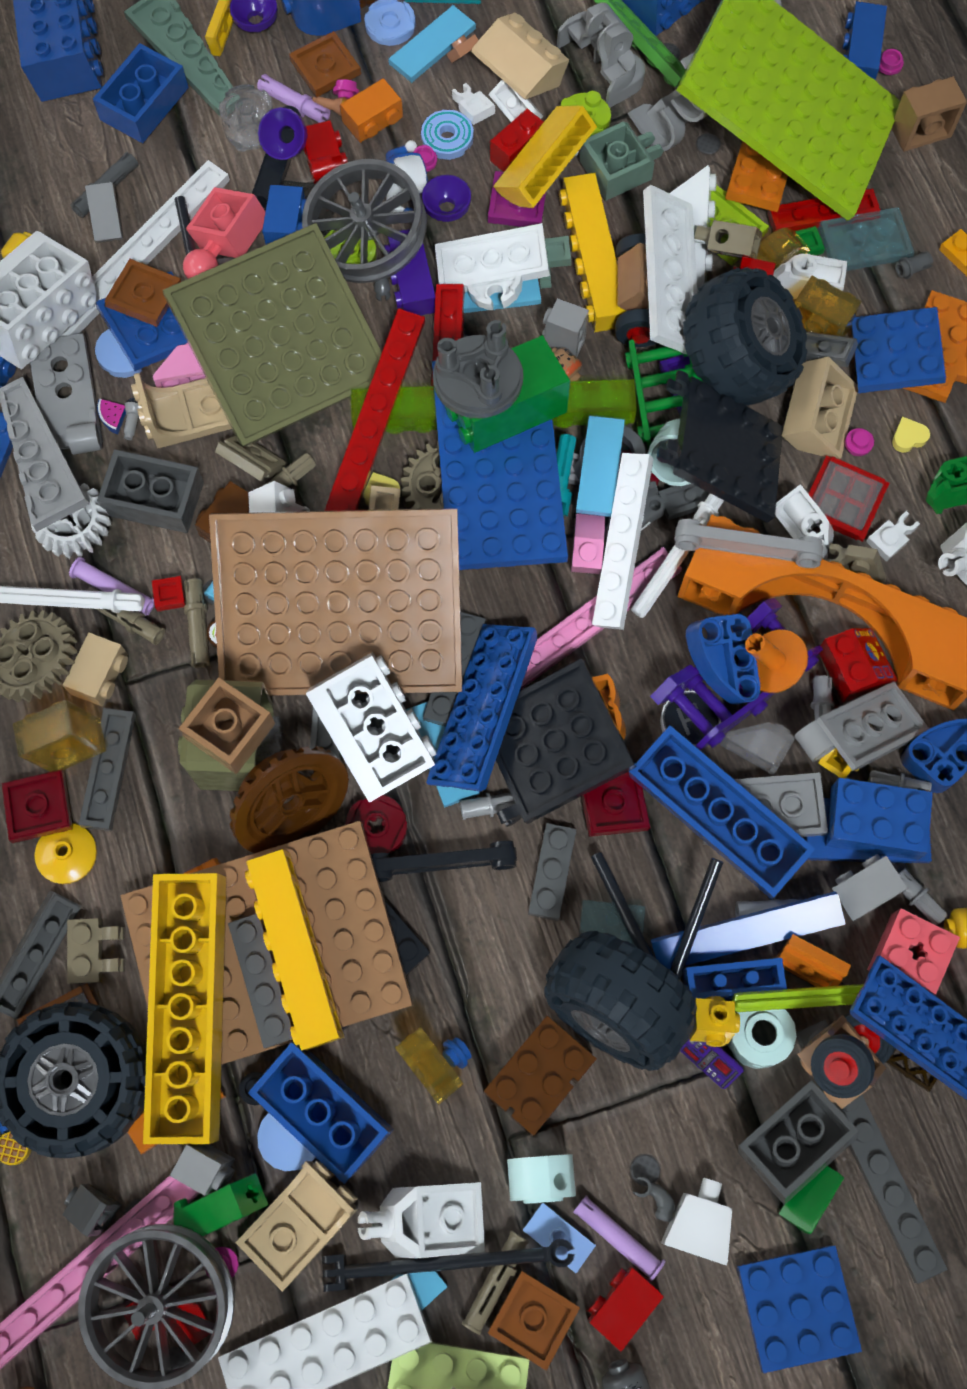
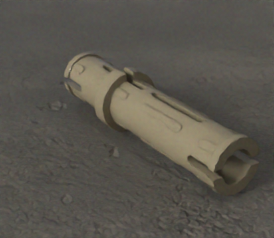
(135, 623)
(197, 630)
(475, 1318)

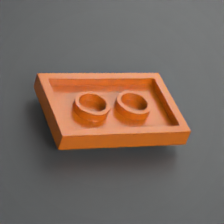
(756, 181)

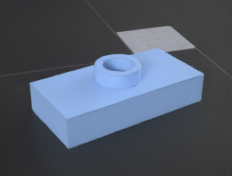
(547, 1227)

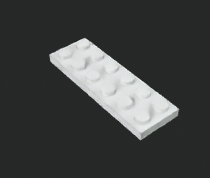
(669, 265)
(333, 1342)

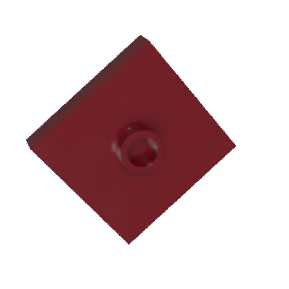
(36, 806)
(616, 808)

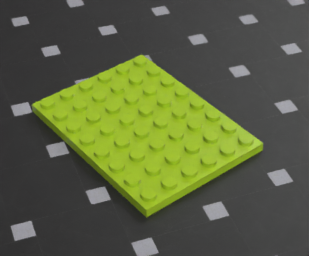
(791, 99)

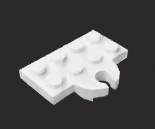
(494, 263)

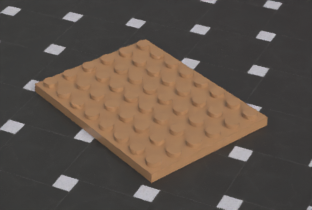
(330, 587)
(346, 920)

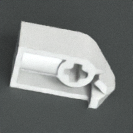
(799, 269)
(801, 514)

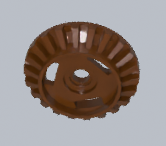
(259, 813)

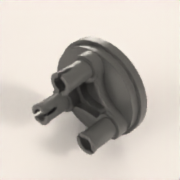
(478, 373)

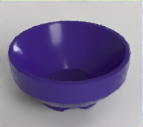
(244, 9)
(271, 129)
(446, 189)

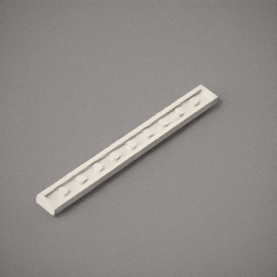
(153, 235)

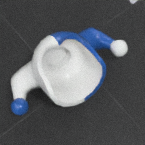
(412, 164)

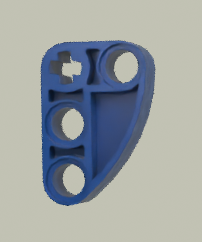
(716, 656)
(939, 754)

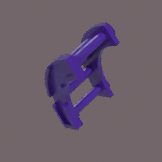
(689, 677)

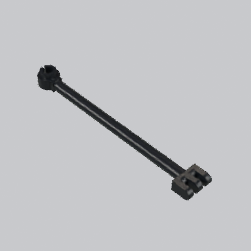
(343, 1271)

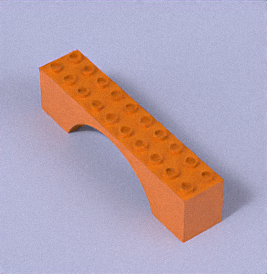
(921, 638)

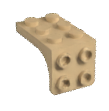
(178, 411)
(298, 1224)

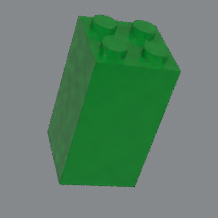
(541, 399)

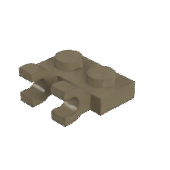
(859, 560)
(85, 950)

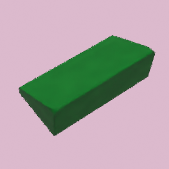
(811, 1202)

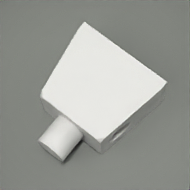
(701, 1224)

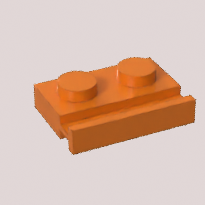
(812, 963)

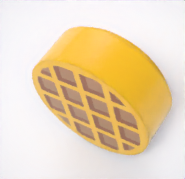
(11, 1151)

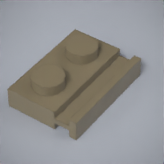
(251, 459)

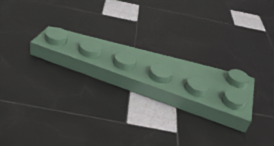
(174, 37)

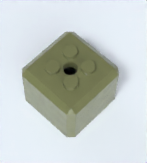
(202, 768)

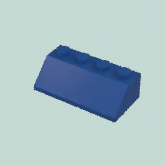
(321, 1111)

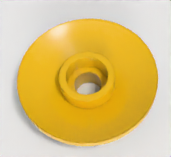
(74, 864)

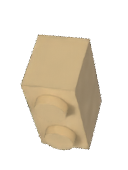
(96, 669)

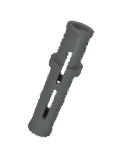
(114, 174)

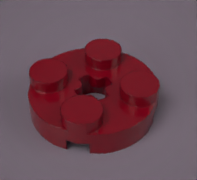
(393, 820)

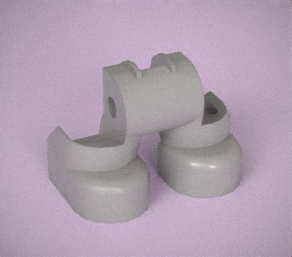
(611, 46)
(667, 116)

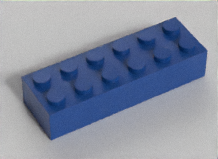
(721, 812)

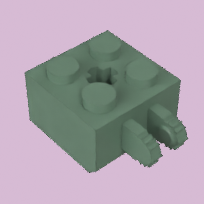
(619, 159)

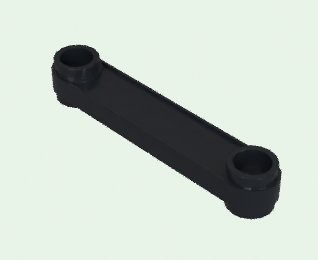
(273, 170)
(500, 855)

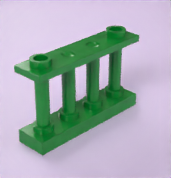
(633, 360)

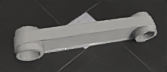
(804, 551)

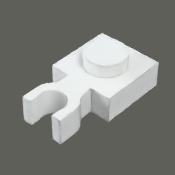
(473, 106)
(891, 537)

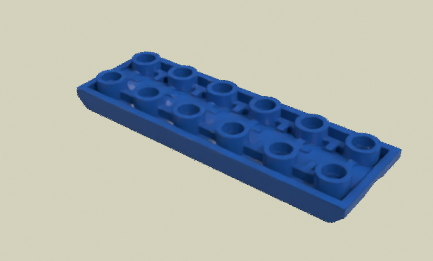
(483, 707)
(914, 1023)

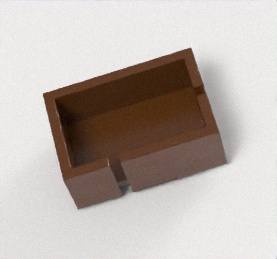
(539, 1075)

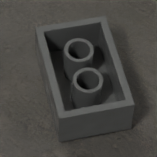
(150, 491)
(798, 1142)

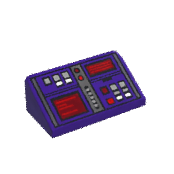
(712, 1062)

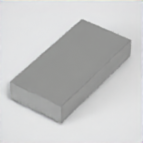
(104, 212)

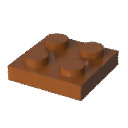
(324, 63)
(140, 292)
(533, 1320)

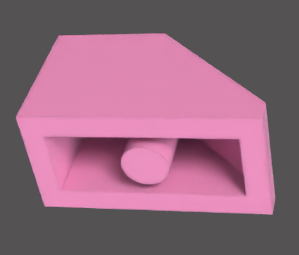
(178, 368)
(588, 544)

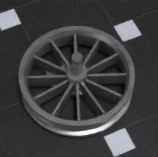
(368, 220)
(155, 1307)

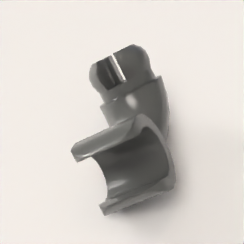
(382, 288)
(663, 1199)

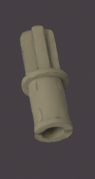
(294, 471)

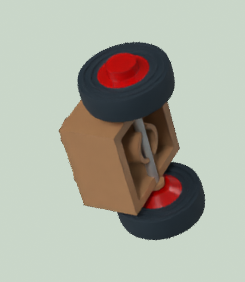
(633, 291)
(845, 1059)

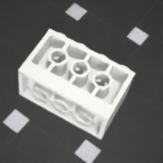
(40, 296)
(364, 745)

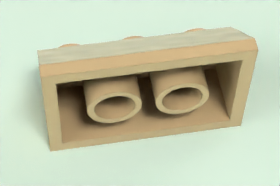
(521, 56)
(820, 409)

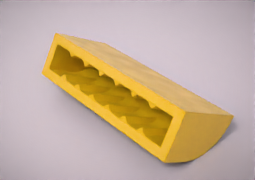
(545, 155)

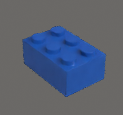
(141, 93)
(879, 819)

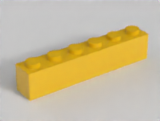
(593, 248)
(294, 950)

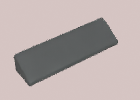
(35, 952)

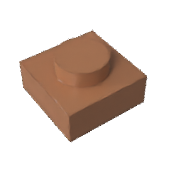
(461, 47)

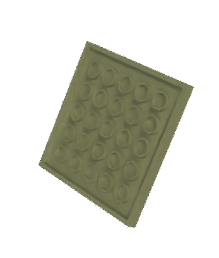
(276, 334)

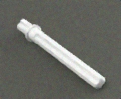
(673, 561)
(112, 601)

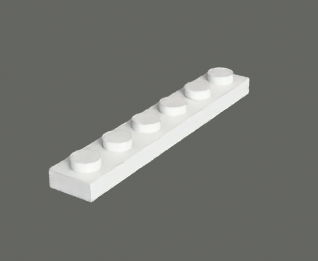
(622, 541)

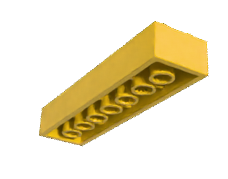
(185, 1009)

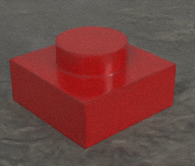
(168, 593)

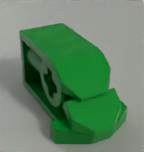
(949, 485)
(221, 1206)

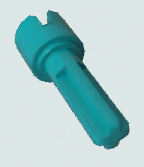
(564, 460)

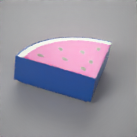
(111, 415)

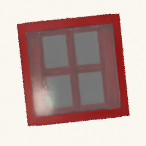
(848, 496)

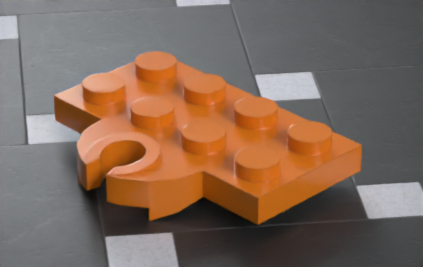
(953, 331)

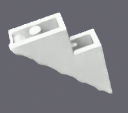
(698, 193)

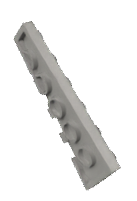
(43, 469)

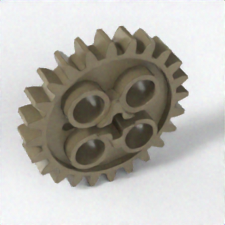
(423, 473)
(34, 655)

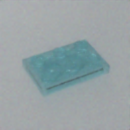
(867, 239)

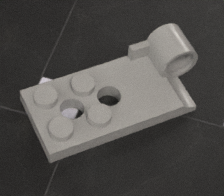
(73, 418)
(850, 731)

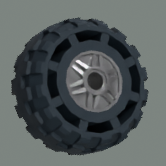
(745, 335)
(621, 1000)
(106, 1084)

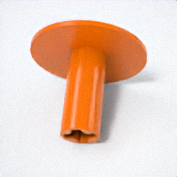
(779, 659)

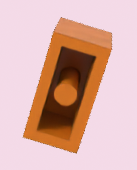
(371, 110)

